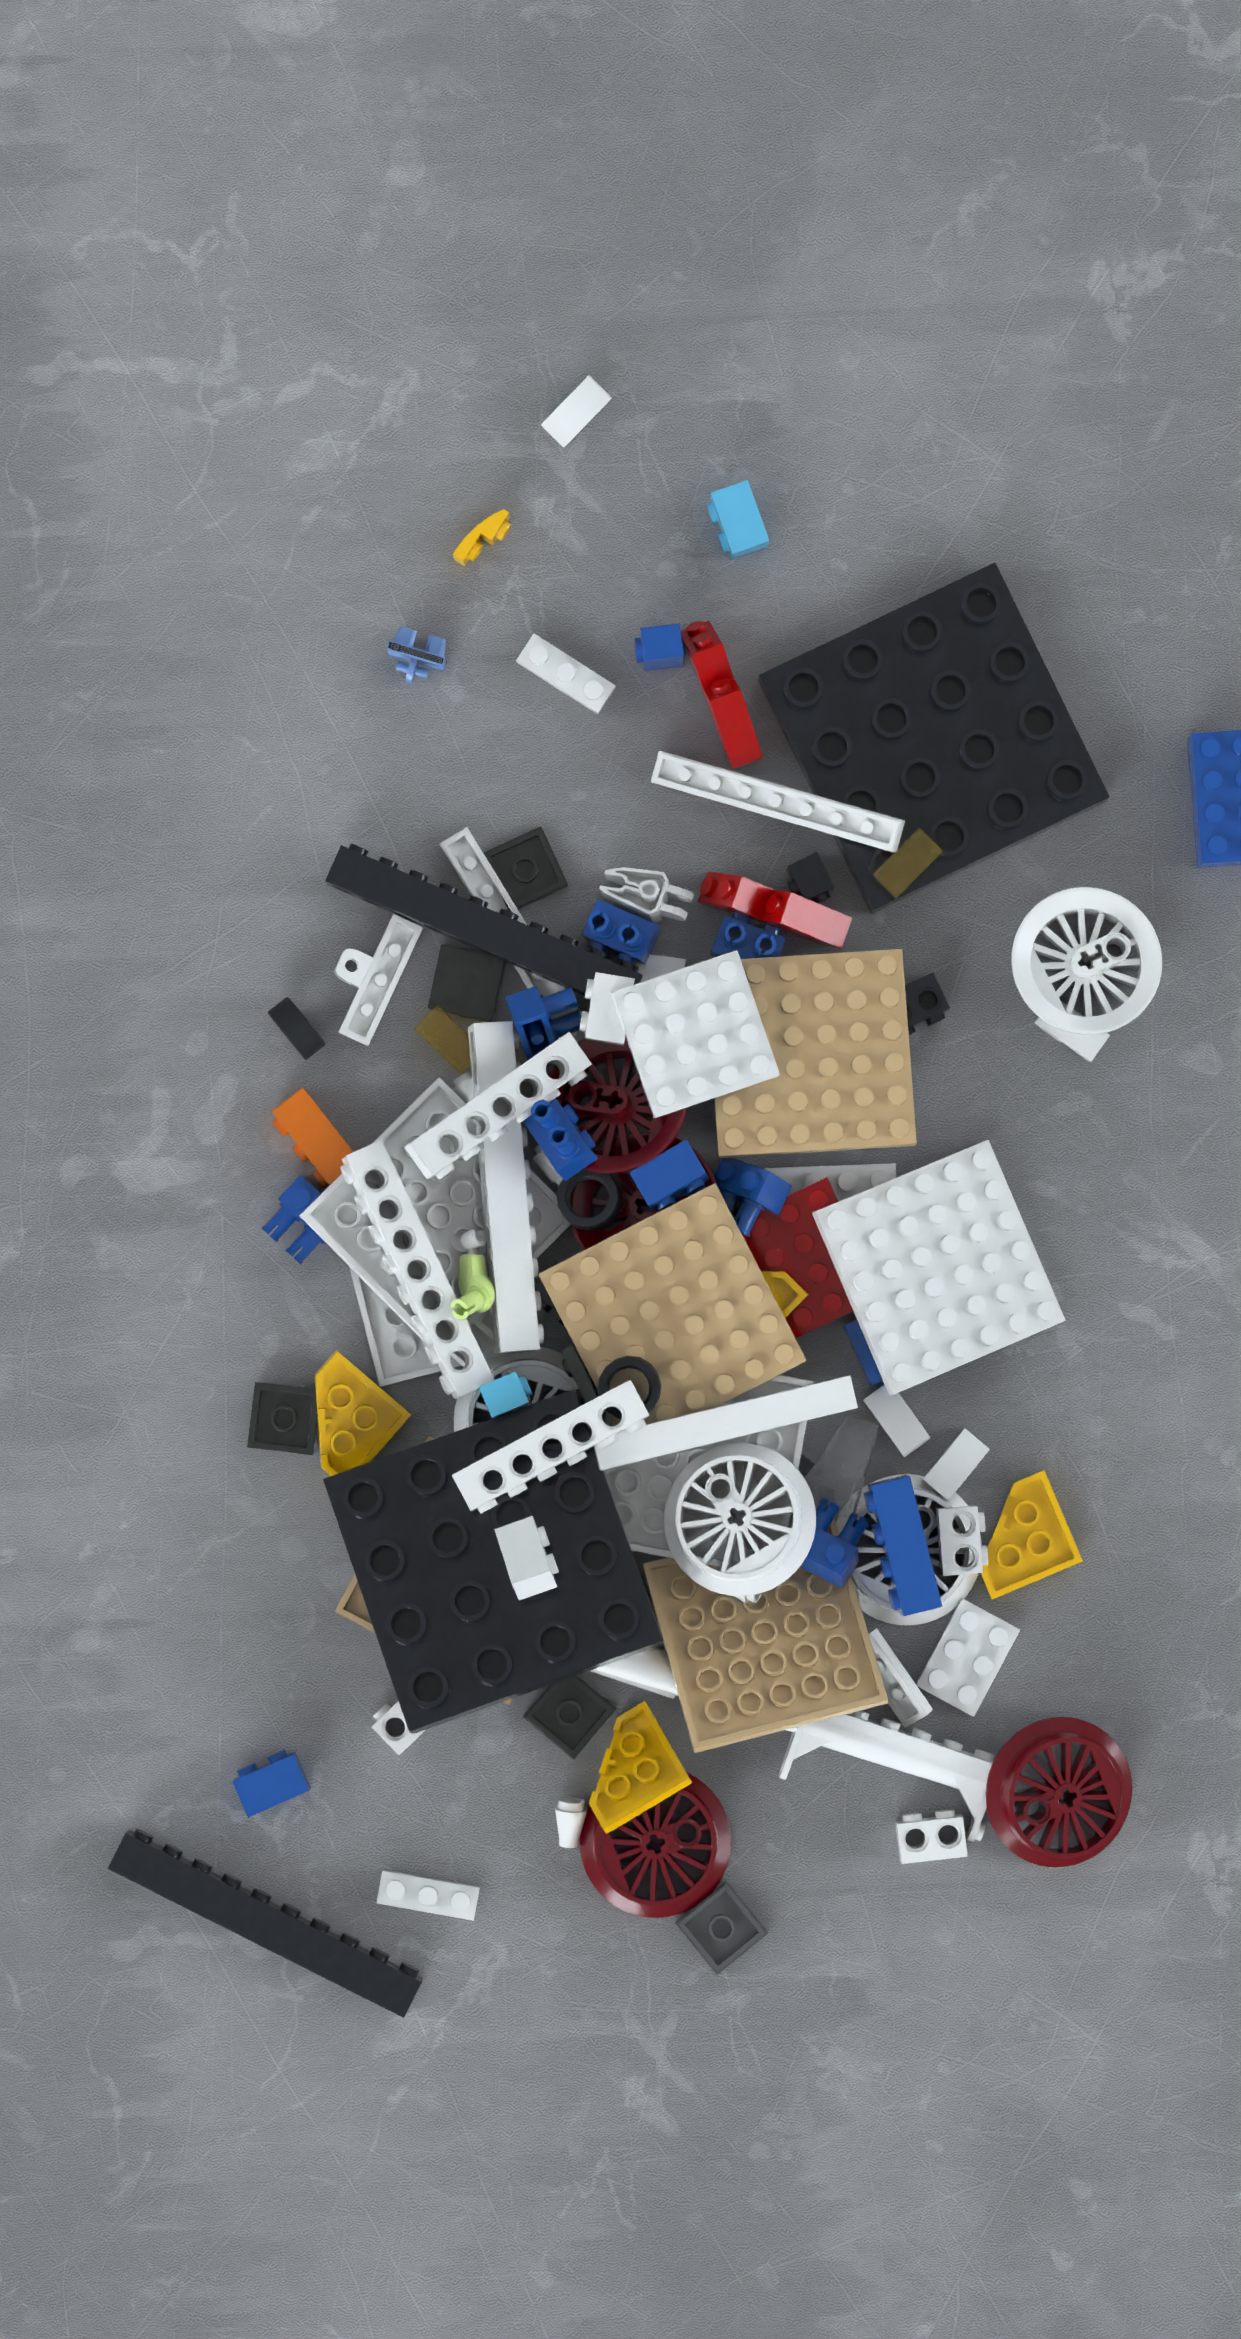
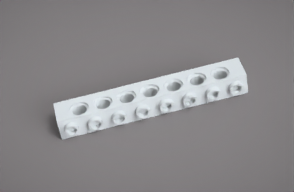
(377, 1160)

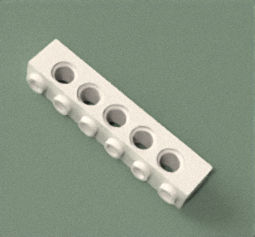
(426, 1149)
(471, 1478)

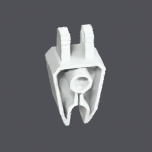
(645, 894)

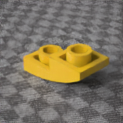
(489, 530)

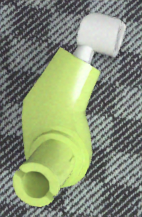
(473, 1283)

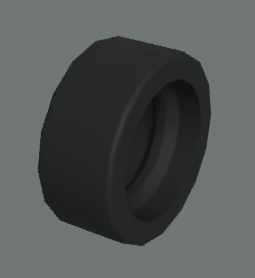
(296, 1028)
(591, 1223)
(633, 1363)

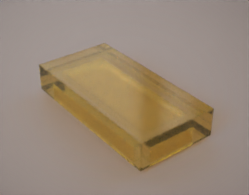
(907, 863)
(446, 1038)

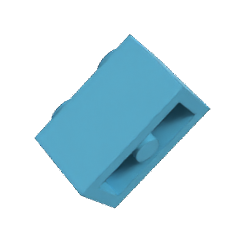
(738, 520)
(506, 1394)

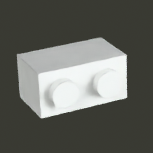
(602, 1020)
(526, 1557)

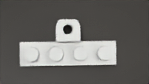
(375, 977)

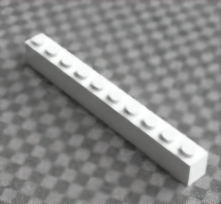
(506, 1199)

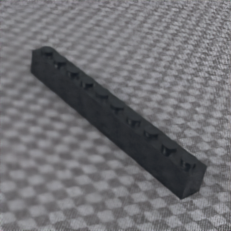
(470, 921)
(266, 1923)

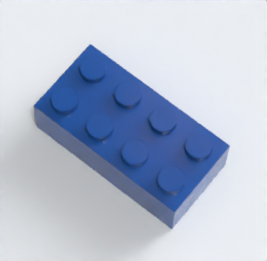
(1216, 796)
(904, 1546)

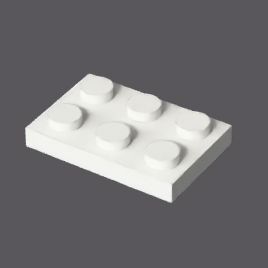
(967, 1657)

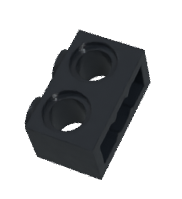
(915, 1012)

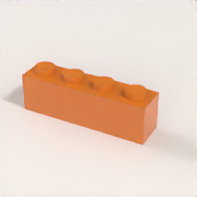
(313, 1134)

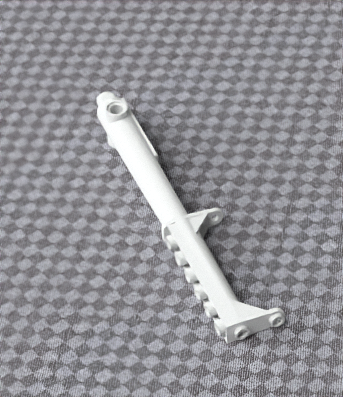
(849, 1734)

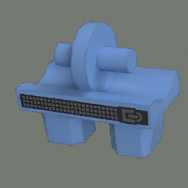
(403, 648)

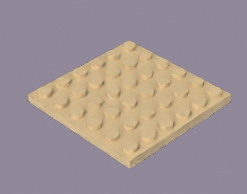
(839, 1053)
(681, 1298)
(767, 1662)

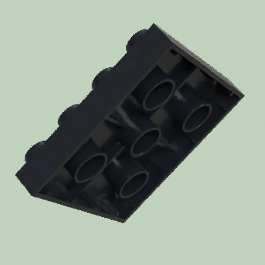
(937, 724)
(442, 1585)

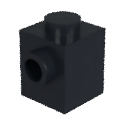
(810, 879)

